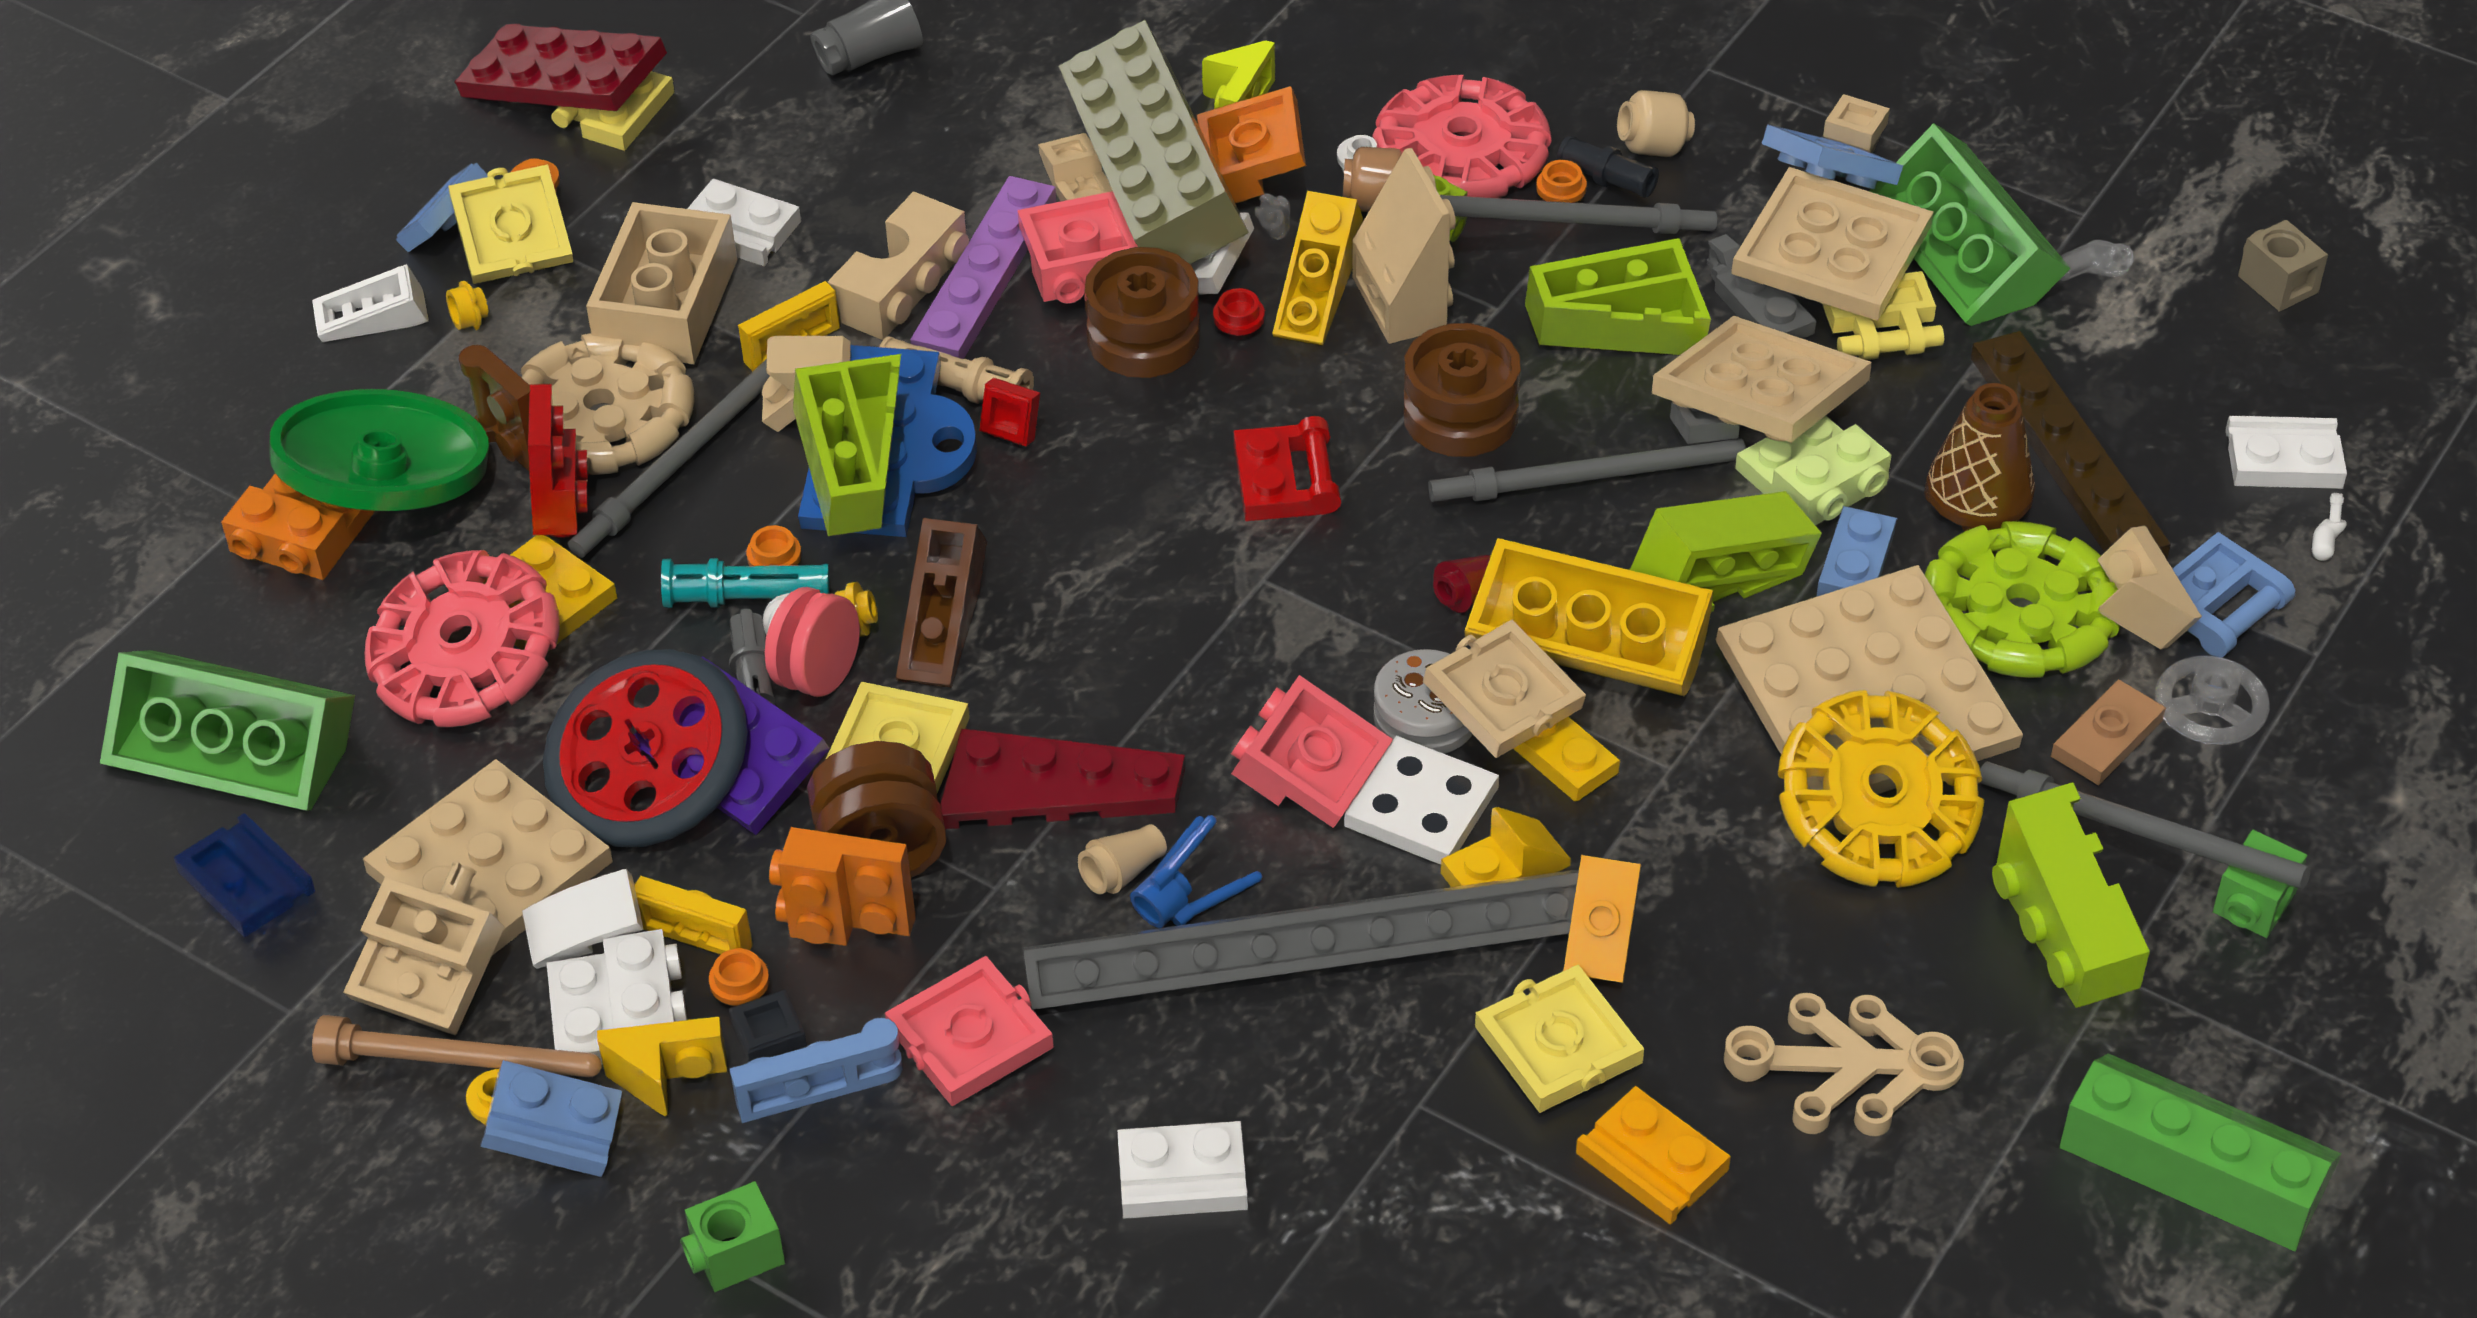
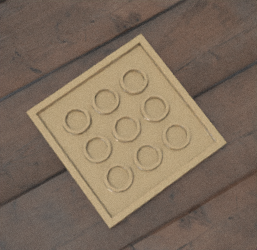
(1870, 639)

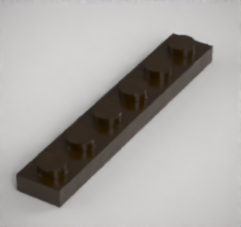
(2065, 442)

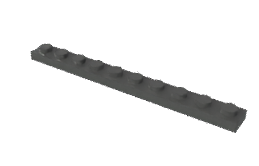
(1299, 939)

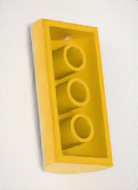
(1596, 615)

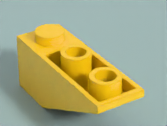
(1318, 267)

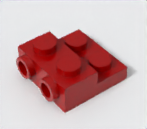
(555, 467)

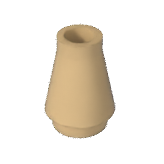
(1117, 859)

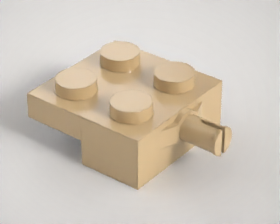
(424, 951)

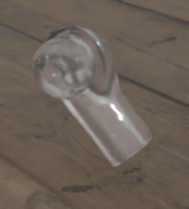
(1274, 215)
(2099, 258)

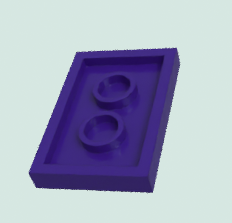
(774, 762)

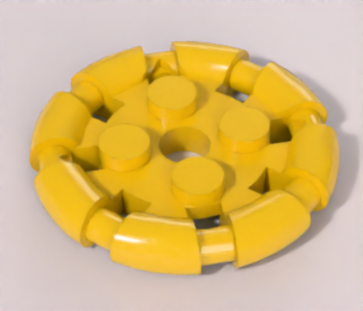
(1864, 814)

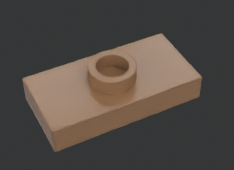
(2108, 732)

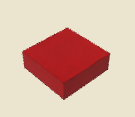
(1009, 411)

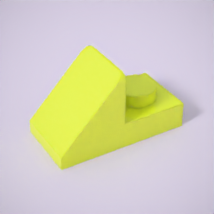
(1239, 73)

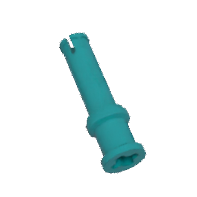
(718, 582)

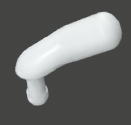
(2325, 534)

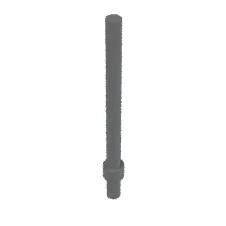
(1662, 218)
(1486, 483)
(615, 512)
(2154, 827)

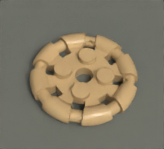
(644, 400)

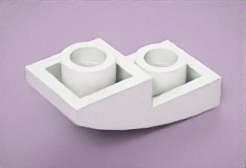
(582, 916)

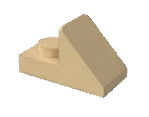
(786, 355)
(2149, 593)

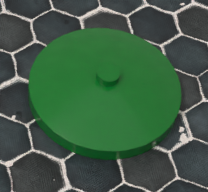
(378, 449)

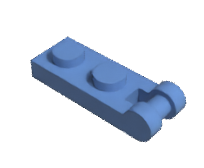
(818, 1071)

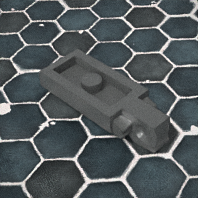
(1755, 300)

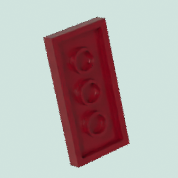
(561, 67)

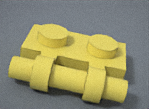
(621, 126)
(1907, 308)

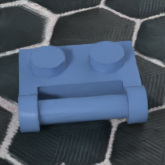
(2217, 574)

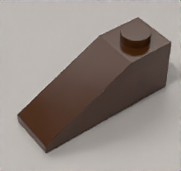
(941, 601)

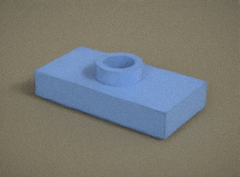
(437, 211)

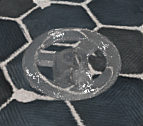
(2213, 693)

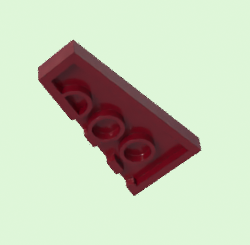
(1031, 776)

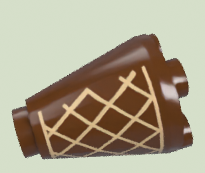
(1984, 463)

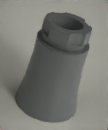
(867, 35)

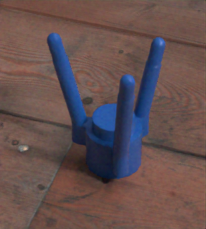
(1166, 890)

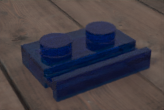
(244, 875)

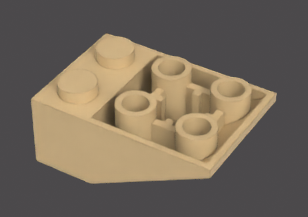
(1406, 253)

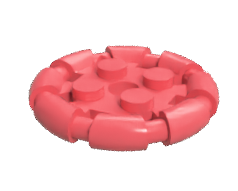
(1493, 132)
(477, 659)

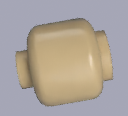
(1655, 123)

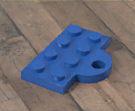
(919, 426)

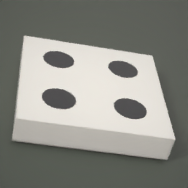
(1421, 800)

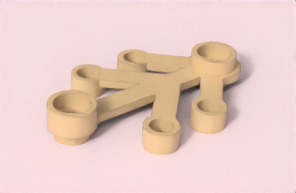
(1850, 1059)

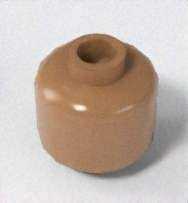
(1368, 173)

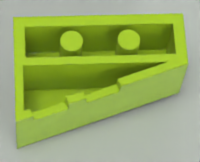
(1729, 544)
(2064, 901)

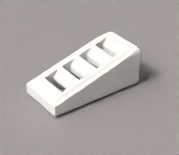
(388, 304)

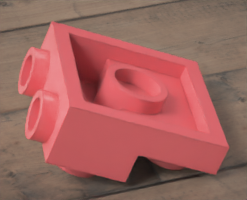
(1070, 239)
(1309, 751)

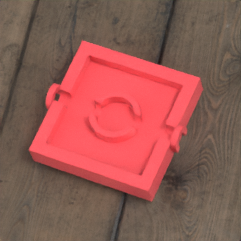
(970, 1030)

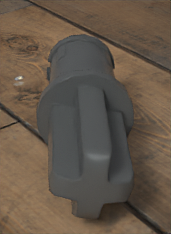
(749, 653)

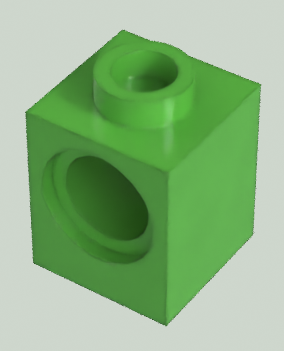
(2252, 899)
(733, 1214)

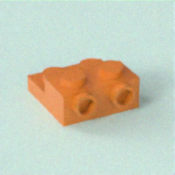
(1254, 140)
(291, 529)
(841, 885)

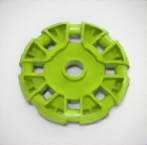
(2009, 634)

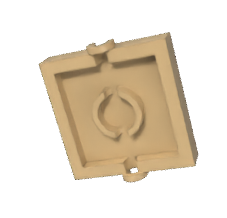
(1503, 688)

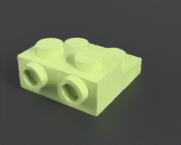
(1819, 468)

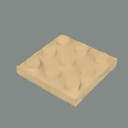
(1832, 243)
(1761, 379)
(505, 833)

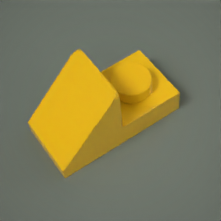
(1515, 849)
(648, 1055)

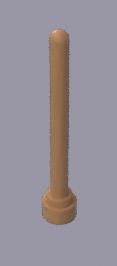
(339, 1040)

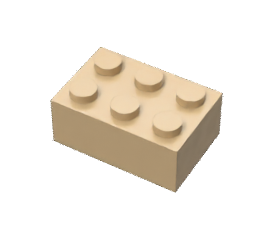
(664, 278)

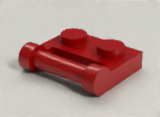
(1268, 471)

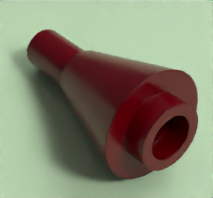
(1459, 581)

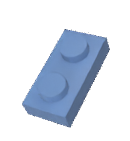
(1856, 549)

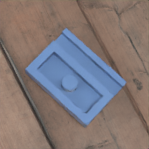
(551, 1118)

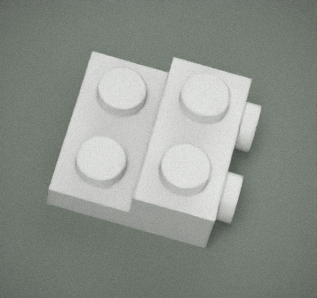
(614, 990)

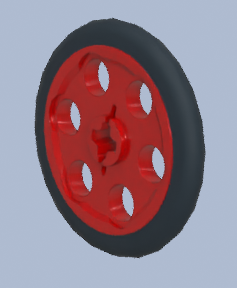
(678, 801)

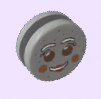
(1411, 709)

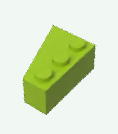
(1619, 301)
(847, 437)

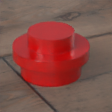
(1238, 312)

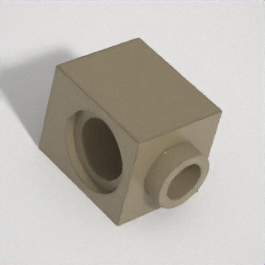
(2282, 265)

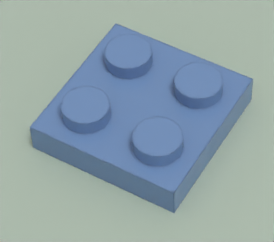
(1831, 158)

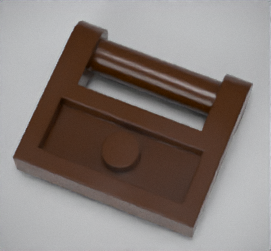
(499, 401)

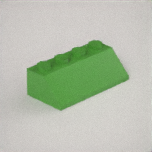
(1980, 241)
(225, 728)
(2198, 1150)

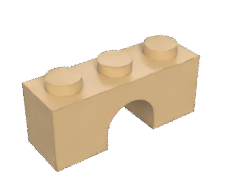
(922, 246)

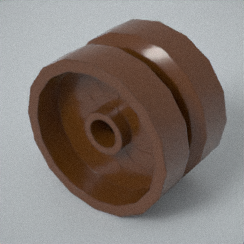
(1142, 312)
(1461, 389)
(880, 795)

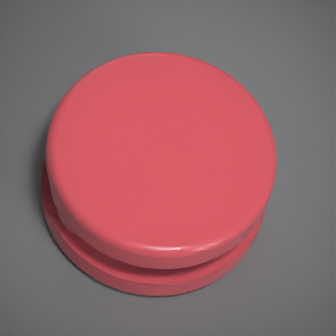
(812, 641)

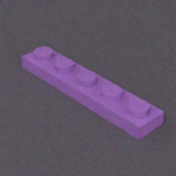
(981, 271)

